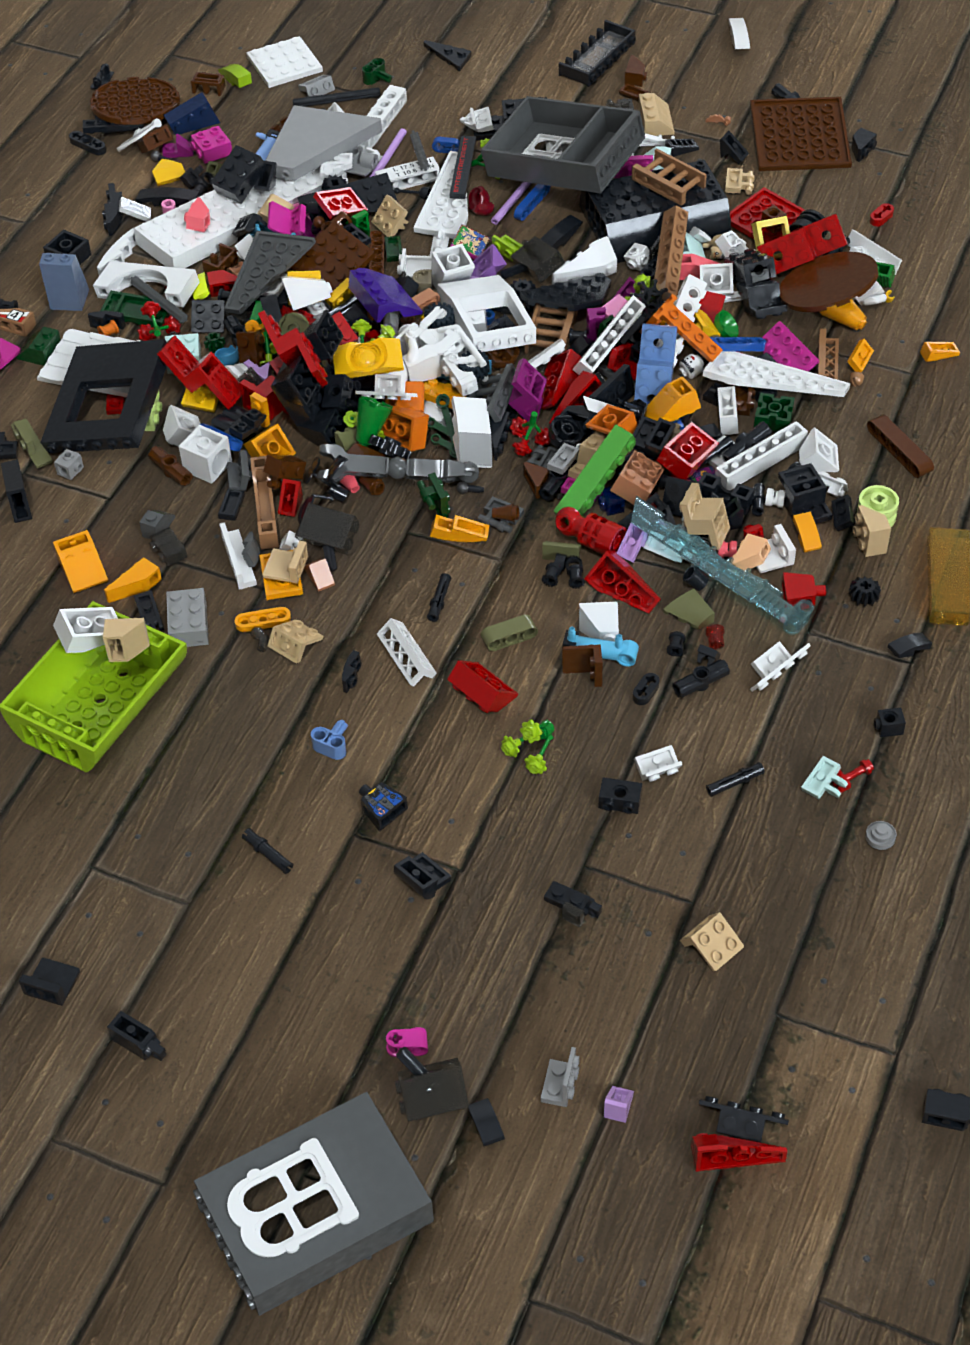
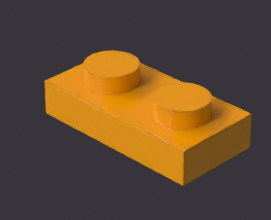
(860, 355)
(261, 404)

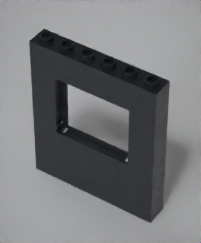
(106, 367)

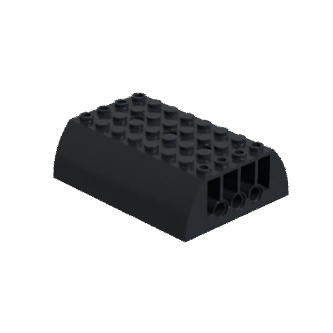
(642, 215)

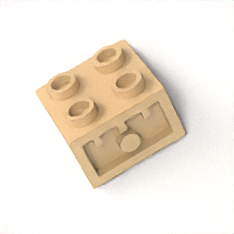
(287, 565)
(291, 638)
(714, 940)

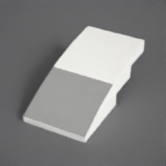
(472, 431)

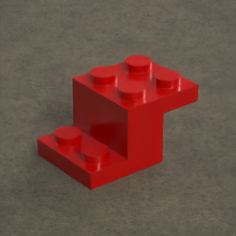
(263, 389)

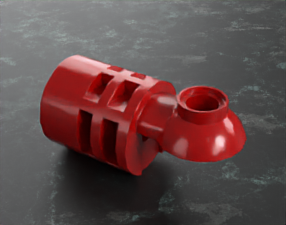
(593, 531)

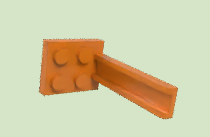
(686, 329)

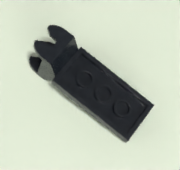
(617, 386)

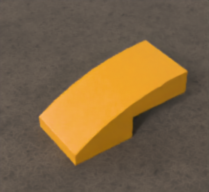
(807, 531)

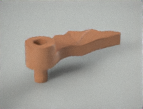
(718, 118)

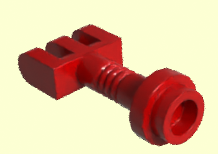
(865, 767)

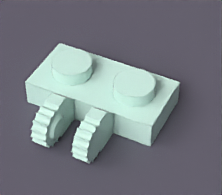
(821, 777)

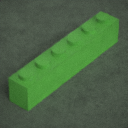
(598, 471)

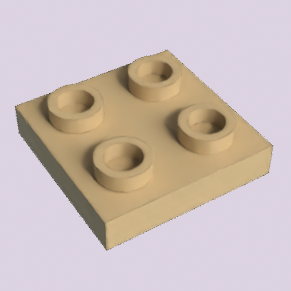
(390, 216)

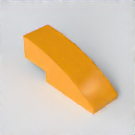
(458, 529)

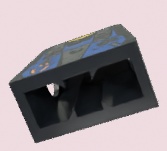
(382, 804)

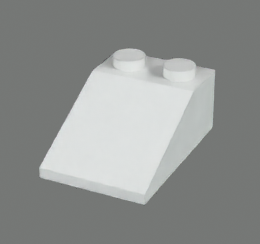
(82, 627)

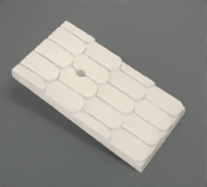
(59, 361)

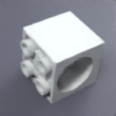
(205, 453)

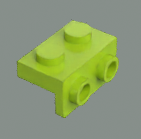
(506, 245)

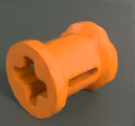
(108, 329)

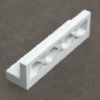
(234, 547)
(408, 647)

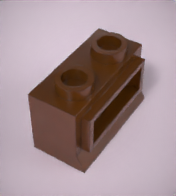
(207, 80)
(226, 259)

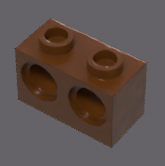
(154, 139)

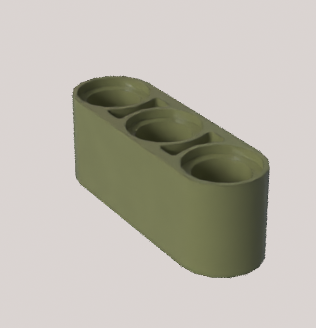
(509, 632)

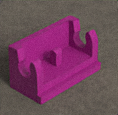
(594, 318)

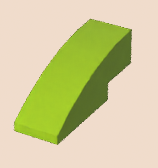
(236, 75)

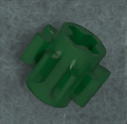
(214, 342)

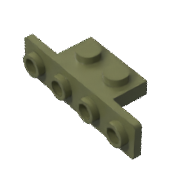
(30, 443)

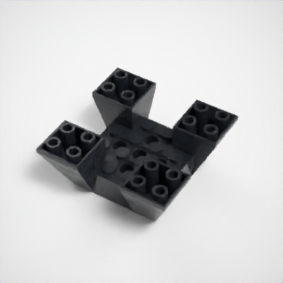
(302, 392)

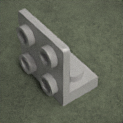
(560, 1080)

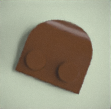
(503, 356)

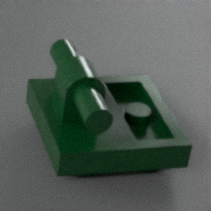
(434, 495)

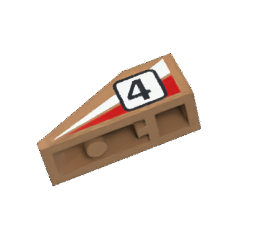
(17, 321)

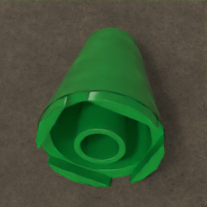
(370, 418)

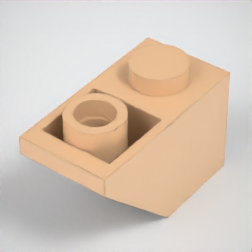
(751, 552)

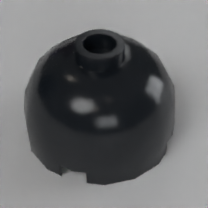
(565, 430)

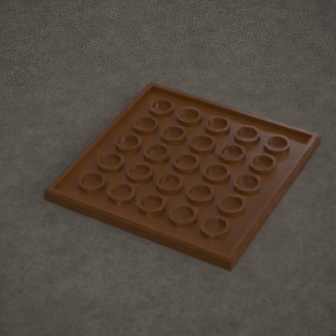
(800, 134)

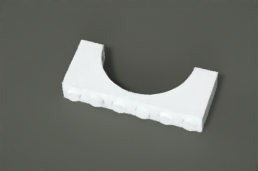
(117, 276)

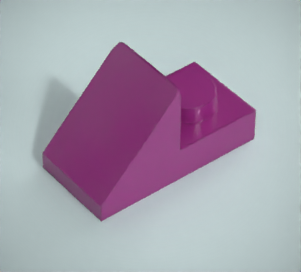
(179, 149)

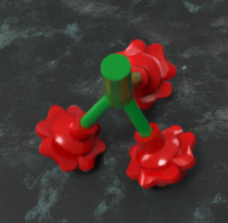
(147, 332)
(523, 428)

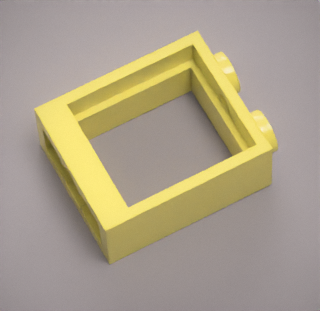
(757, 232)

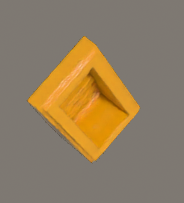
(938, 350)

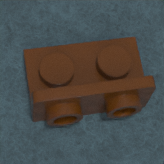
(743, 399)

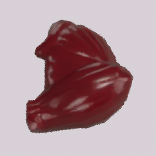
(480, 201)

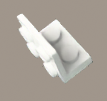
(781, 552)

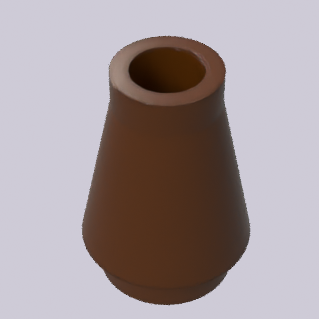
(373, 485)
(507, 512)

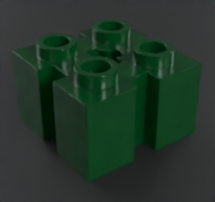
(774, 411)

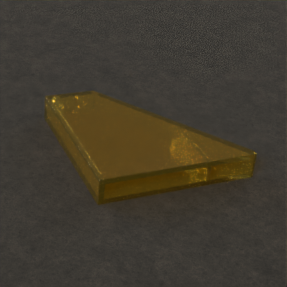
(949, 576)

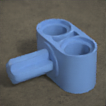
(330, 742)

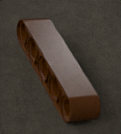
(900, 446)

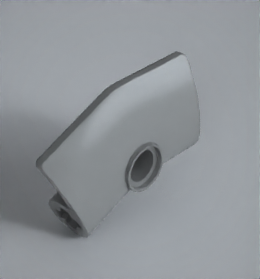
(363, 162)

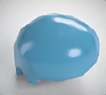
(228, 356)

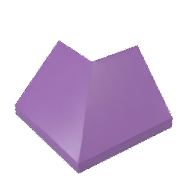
(488, 263)

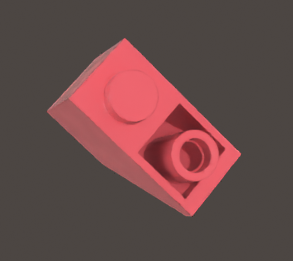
(197, 216)

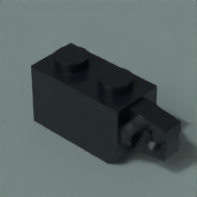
(135, 1037)
(946, 1109)

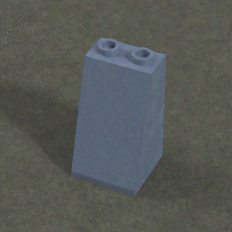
(63, 281)

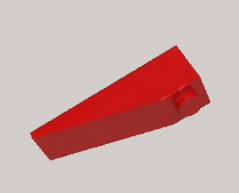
(559, 376)
(620, 581)

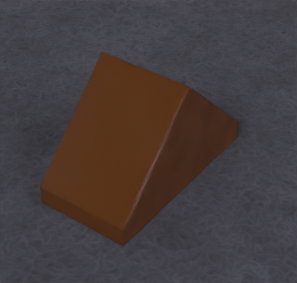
(535, 477)

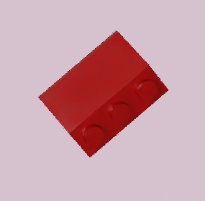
(481, 686)

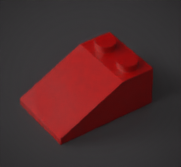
(687, 451)

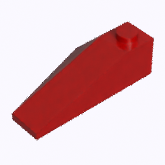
(582, 386)
(724, 1152)

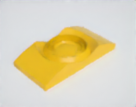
(368, 358)

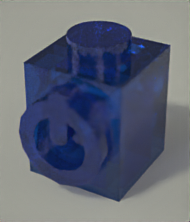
(611, 502)

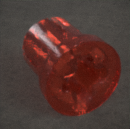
(715, 635)

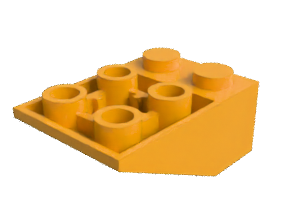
(673, 401)
(80, 561)

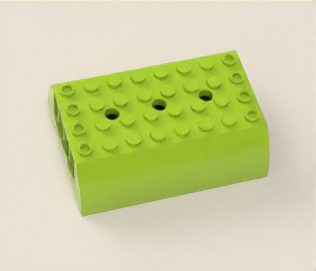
(64, 693)

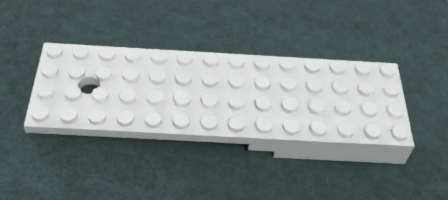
(180, 247)

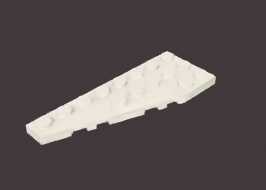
(440, 209)
(750, 371)

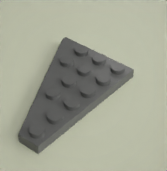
(264, 264)

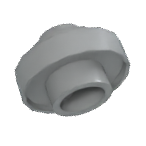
(880, 835)

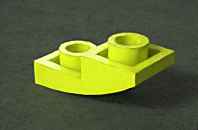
(202, 289)

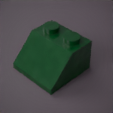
(40, 346)

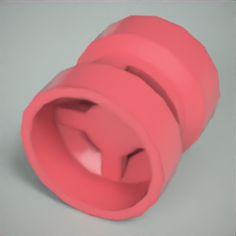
(732, 546)

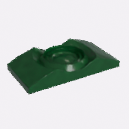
(130, 306)

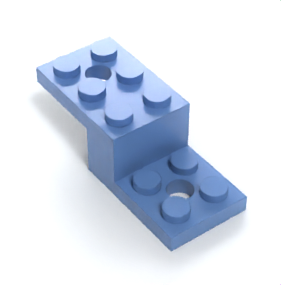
(655, 363)

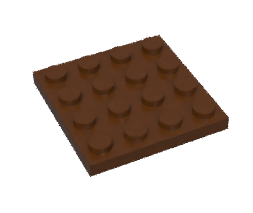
(335, 255)

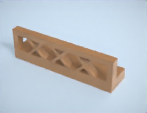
(823, 351)

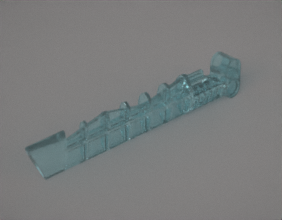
(705, 558)

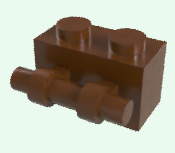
(283, 468)

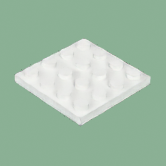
(284, 61)

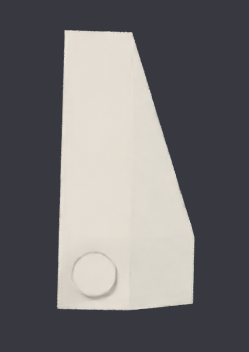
(596, 259)

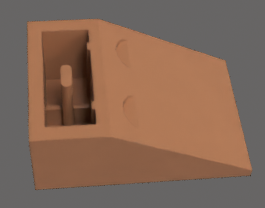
(637, 478)

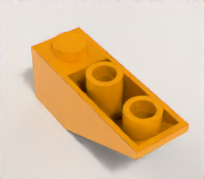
(137, 579)

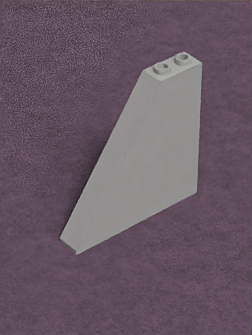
(317, 137)

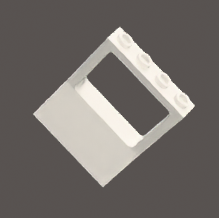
(486, 294)

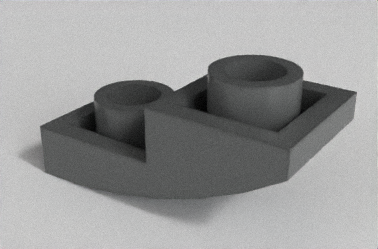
(251, 550)

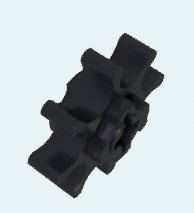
(646, 294)
(389, 447)

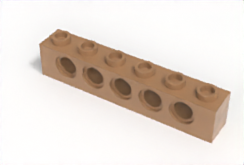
(671, 250)

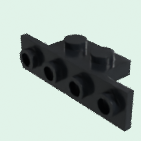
(741, 1121)

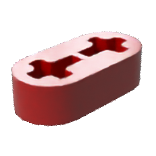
(881, 214)

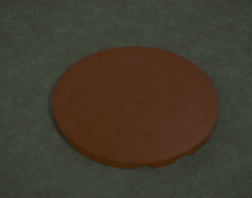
(134, 100)
(828, 281)

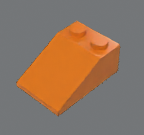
(407, 427)

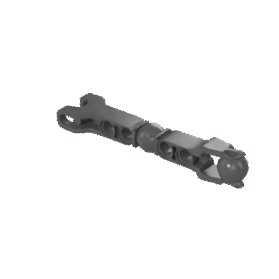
(397, 467)

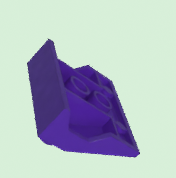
(381, 294)

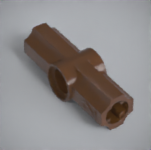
(170, 465)

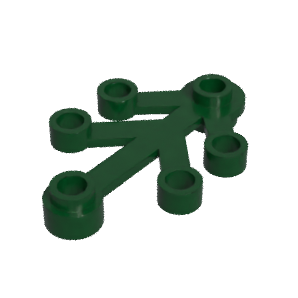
(447, 430)

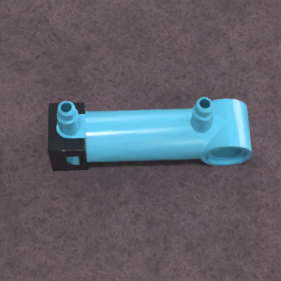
(622, 651)

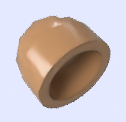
(856, 378)

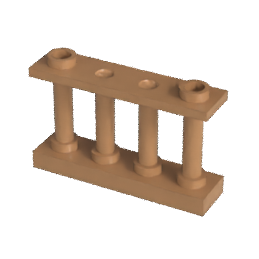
(666, 187)
(566, 325)

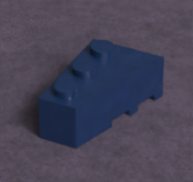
(191, 115)

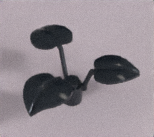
(334, 490)

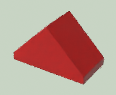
(290, 497)

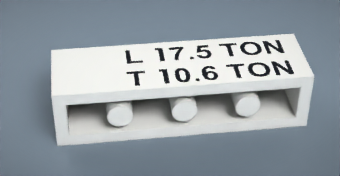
(410, 174)

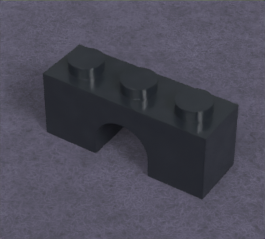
(713, 483)

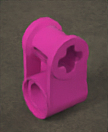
(413, 1039)

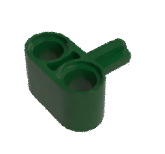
(375, 71)

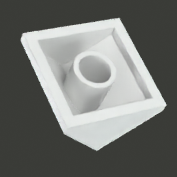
(718, 278)

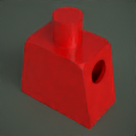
(800, 587)

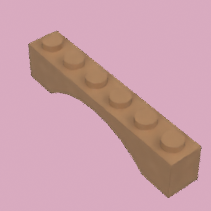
(264, 504)

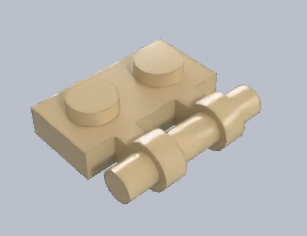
(734, 181)

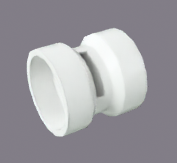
(775, 498)

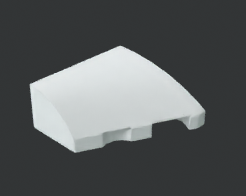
(731, 243)

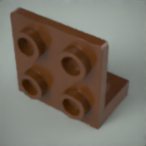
(583, 659)

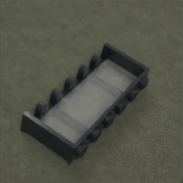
(599, 53)

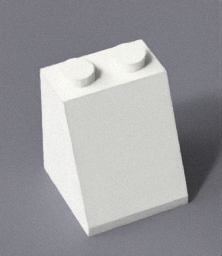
(451, 265)
(305, 291)

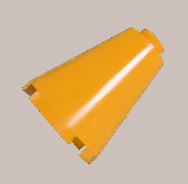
(848, 315)

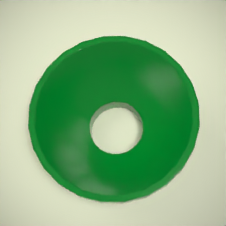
(726, 324)

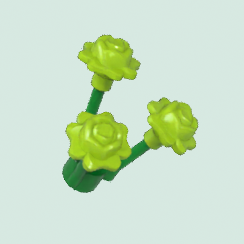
(531, 732)

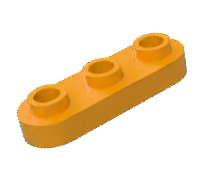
(262, 618)

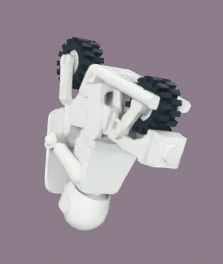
(442, 351)

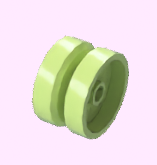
(881, 500)

